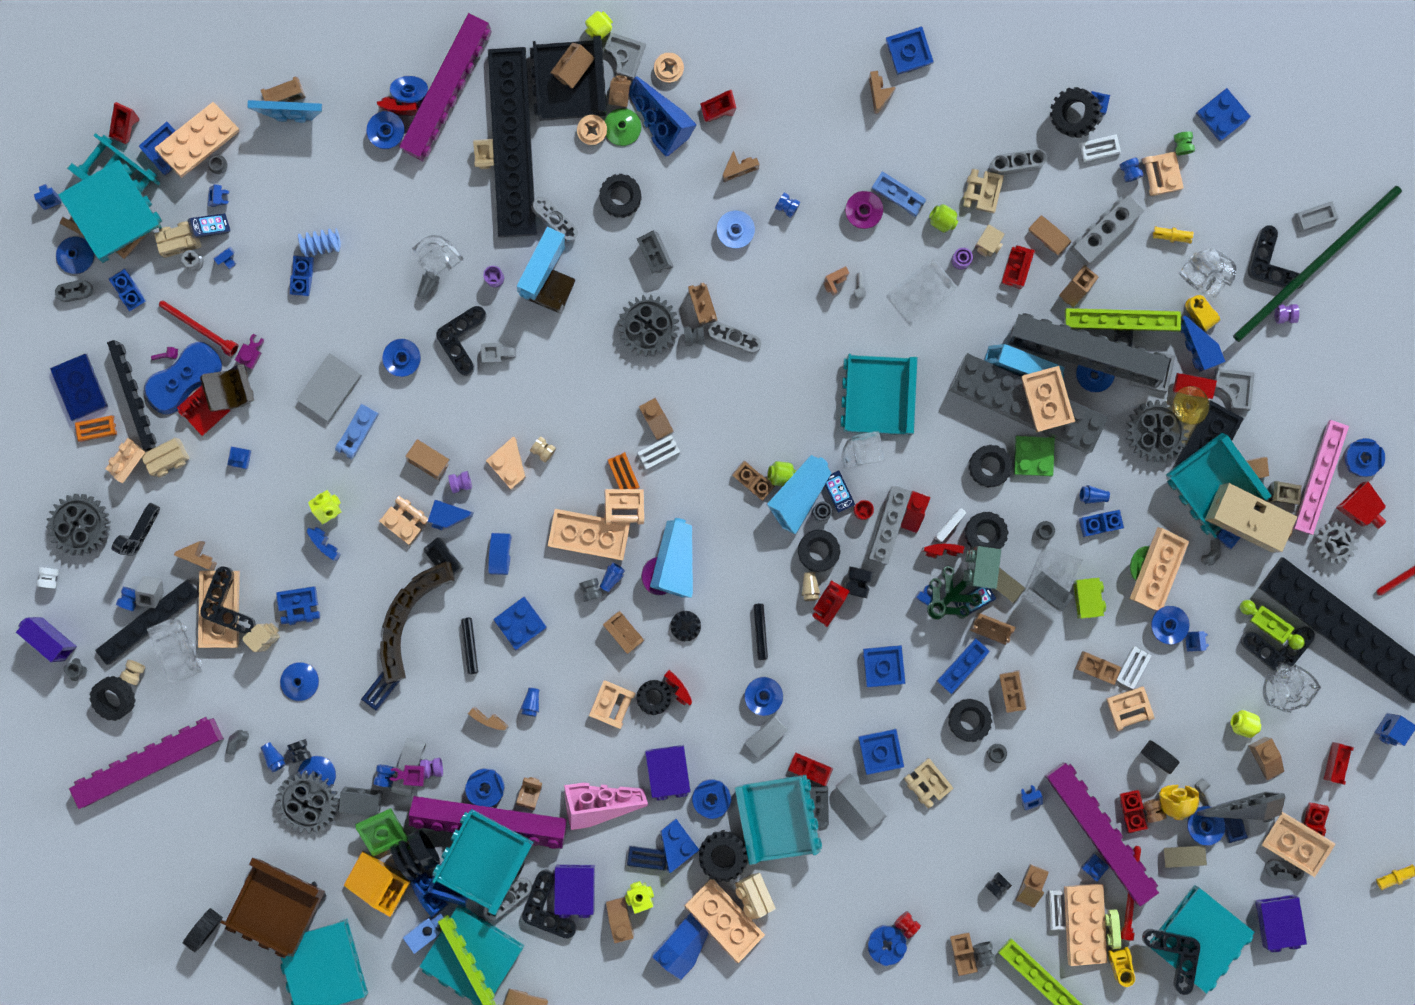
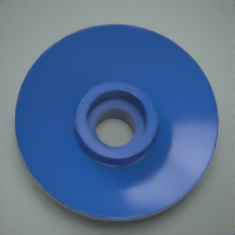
(408, 89)
(381, 122)
(83, 255)
(392, 355)
(1091, 384)
(1179, 625)
(308, 677)
(771, 703)
(321, 766)
(1213, 831)

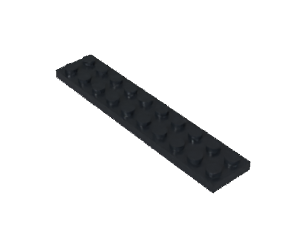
(512, 141)
(1342, 626)

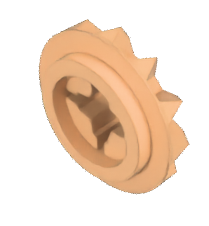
(670, 59)
(592, 121)

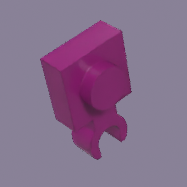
(248, 354)
(412, 775)

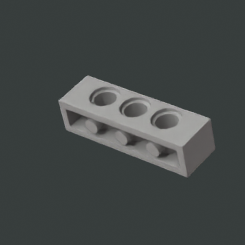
(1130, 212)
(889, 525)

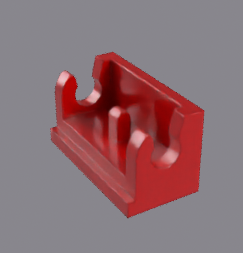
(1017, 267)
(830, 603)
(1338, 763)

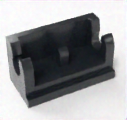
(440, 553)

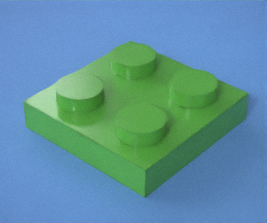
(1034, 456)
(381, 832)

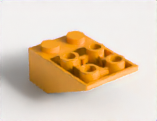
(377, 884)

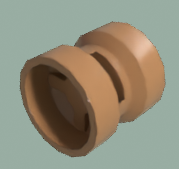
(1154, 810)

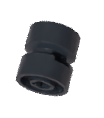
(859, 575)

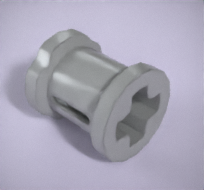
(196, 264)

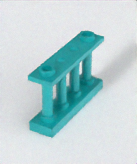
(83, 170)

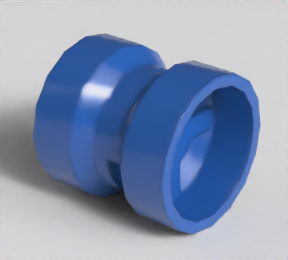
(1131, 170)
(789, 206)
(128, 599)
(383, 775)

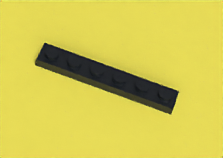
(130, 389)
(137, 629)

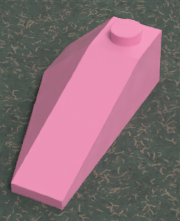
(594, 805)

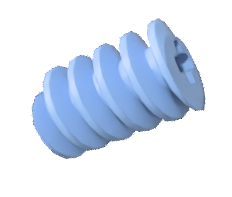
(319, 243)

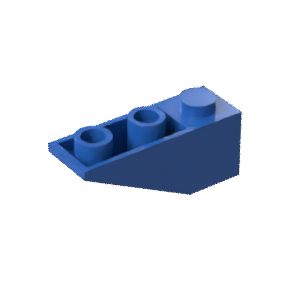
(1204, 349)

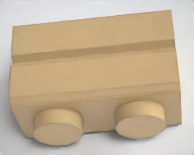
(176, 240)
(165, 457)
(261, 637)
(754, 896)

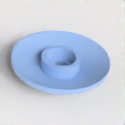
(733, 220)

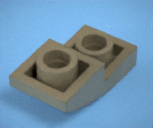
(1009, 586)
(1185, 856)

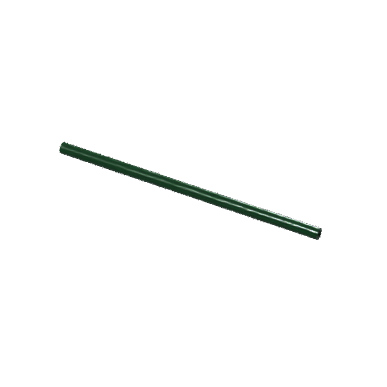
(1317, 263)

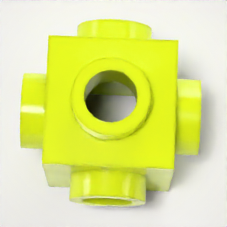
(325, 506)
(639, 904)

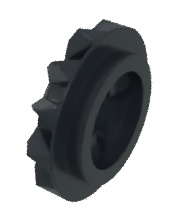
(686, 616)

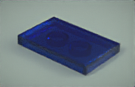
(79, 387)

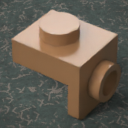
(619, 91)
(529, 793)

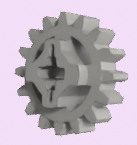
(1339, 536)

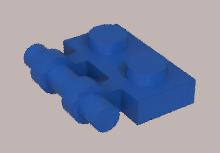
(296, 599)

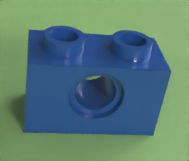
(1395, 730)

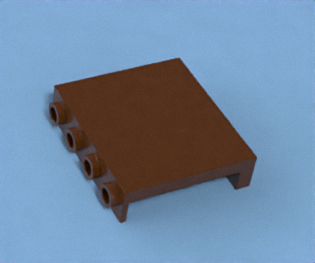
(273, 908)

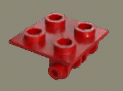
(198, 414)

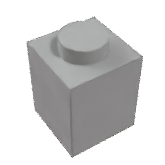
(149, 591)

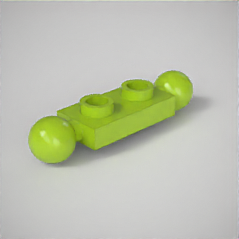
(1272, 624)

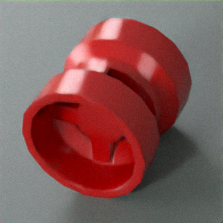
(863, 510)
(907, 924)

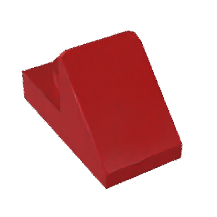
(719, 106)
(122, 123)
(915, 512)

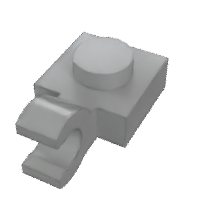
(493, 352)

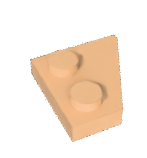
(508, 463)

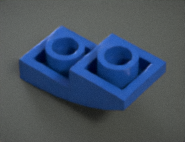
(302, 275)
(127, 289)
(1101, 523)
(319, 539)
(499, 553)
(430, 903)

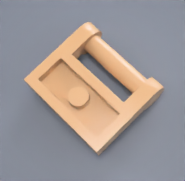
(1168, 173)
(624, 500)
(606, 700)
(1128, 702)

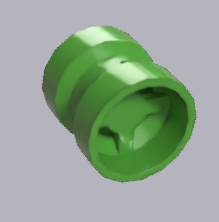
(1184, 143)

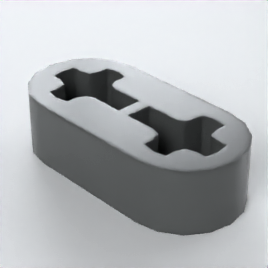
(73, 286)
(1283, 874)

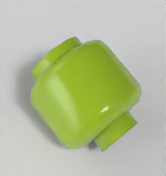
(943, 218)
(780, 473)

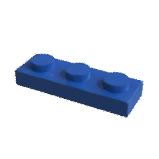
(963, 666)

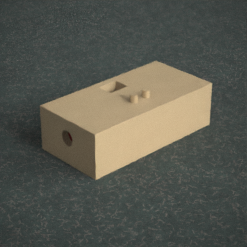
(1251, 518)

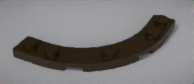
(398, 612)

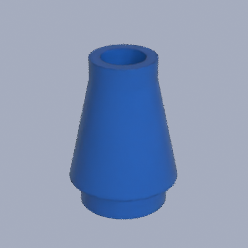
(1093, 495)
(612, 576)
(530, 705)
(273, 758)

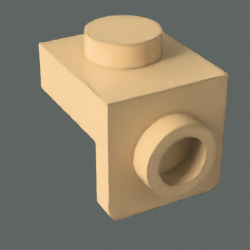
(483, 153)

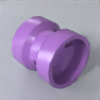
(961, 262)
(490, 275)
(1287, 313)
(460, 482)
(432, 767)

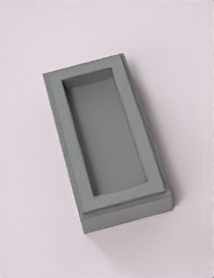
(1316, 216)

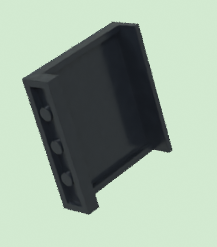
(559, 100)

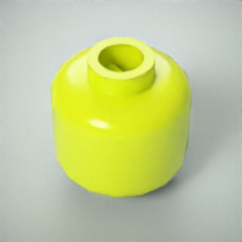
(598, 24)
(1245, 723)

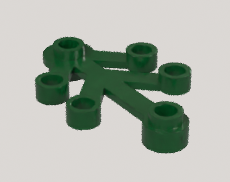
(951, 595)

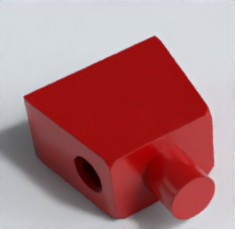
(1363, 506)

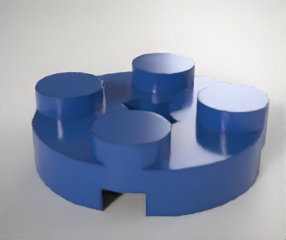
(1371, 449)
(489, 777)
(702, 792)
(885, 956)

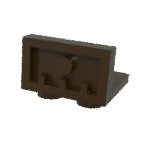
(555, 292)

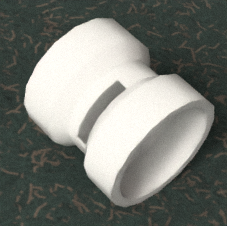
(47, 573)

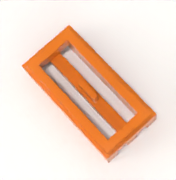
(111, 425)
(617, 458)

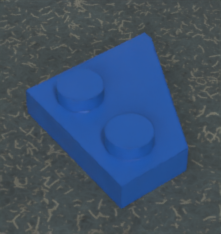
(677, 845)

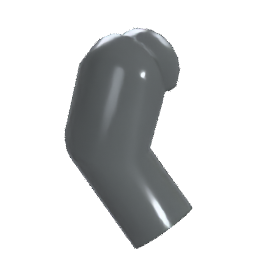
(1214, 554)
(234, 739)

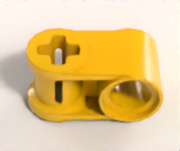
(1203, 315)
(1122, 962)

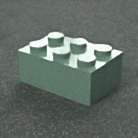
(982, 567)

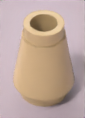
(810, 587)

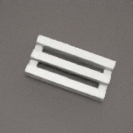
(1084, 152)
(663, 441)
(948, 527)
(1140, 670)
(1058, 893)

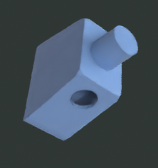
(417, 938)

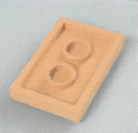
(1047, 399)
(1298, 844)

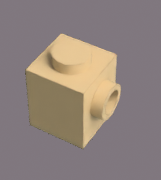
(989, 241)

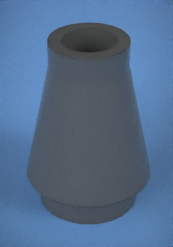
(427, 286)

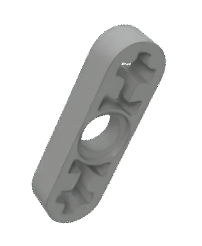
(554, 211)
(731, 329)
(522, 894)

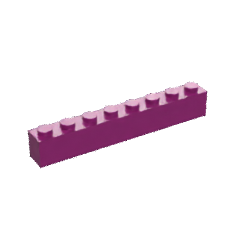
(445, 87)
(145, 763)
(446, 816)
(1101, 833)

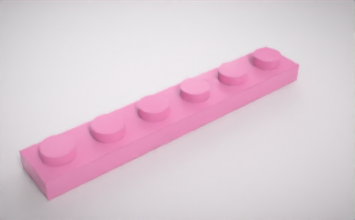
(1320, 477)

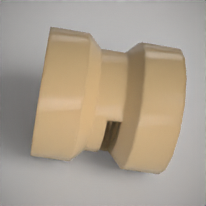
(542, 449)
(132, 672)

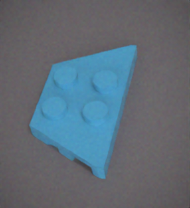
(286, 110)

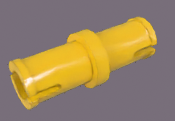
(1173, 234)
(1396, 877)

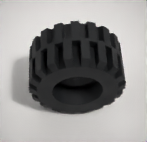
(1064, 101)
(728, 872)

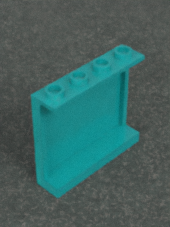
(110, 209)
(879, 394)
(1207, 469)
(778, 819)
(482, 860)
(1216, 930)
(490, 946)
(325, 968)

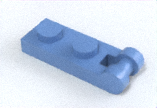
(898, 193)
(357, 431)

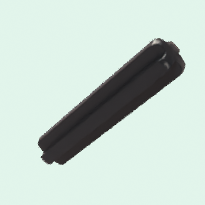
(760, 630)
(469, 645)

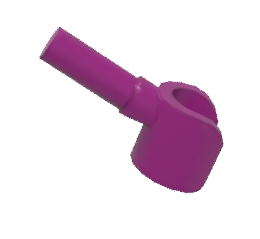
(171, 353)

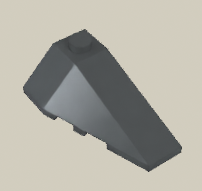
(1260, 806)

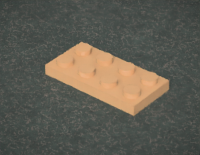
(197, 139)
(588, 534)
(1159, 569)
(210, 633)
(724, 920)
(1085, 924)

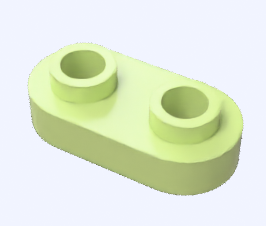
(1114, 937)

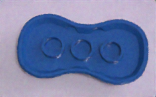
(172, 386)

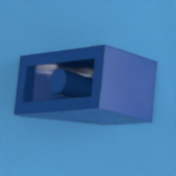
(447, 515)

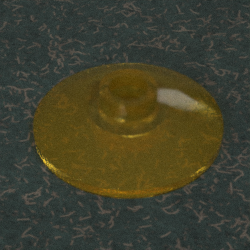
(1198, 405)

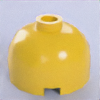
(1179, 802)

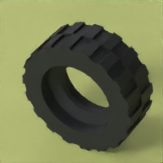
(620, 181)
(990, 451)
(989, 518)
(819, 565)
(103, 706)
(955, 720)
(202, 930)

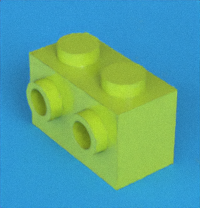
(1089, 598)

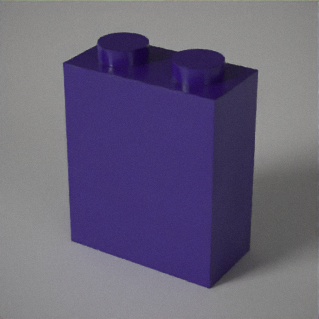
(45, 639)
(668, 772)
(574, 890)
(1281, 923)

